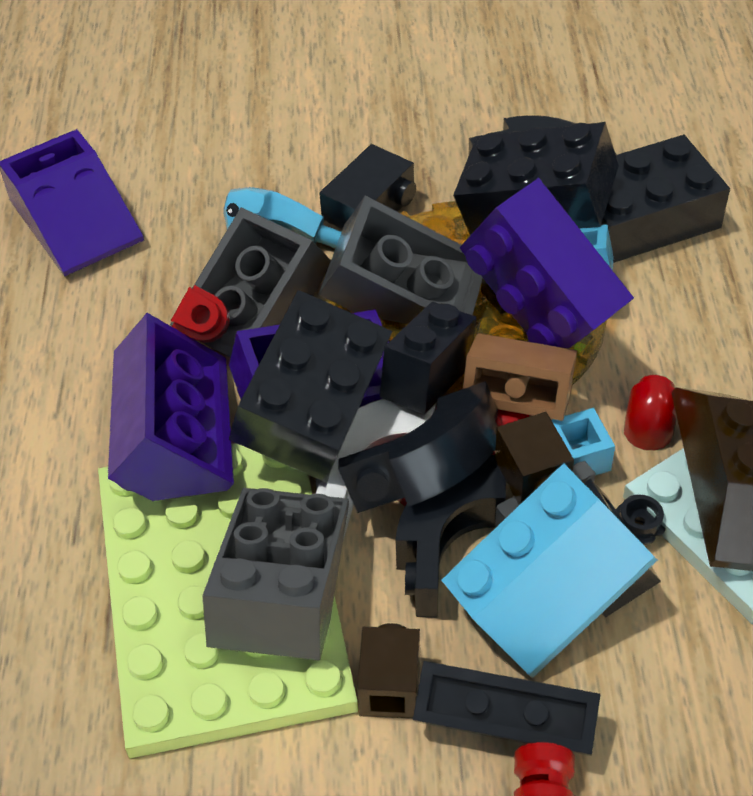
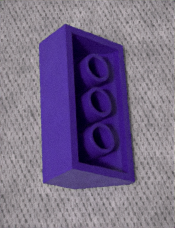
(169, 415)

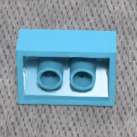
(548, 570)

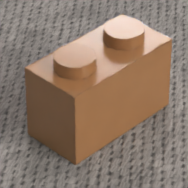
(522, 374)

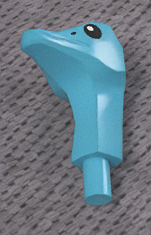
(280, 211)

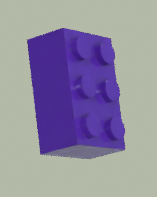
(544, 269)

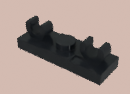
(506, 707)

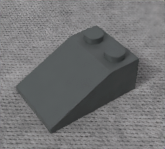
(397, 266)
(259, 272)

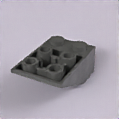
(276, 574)

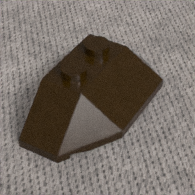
(719, 458)

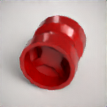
(544, 769)

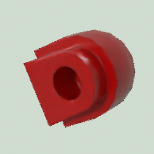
(201, 316)
(650, 413)

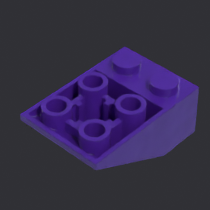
(69, 202)

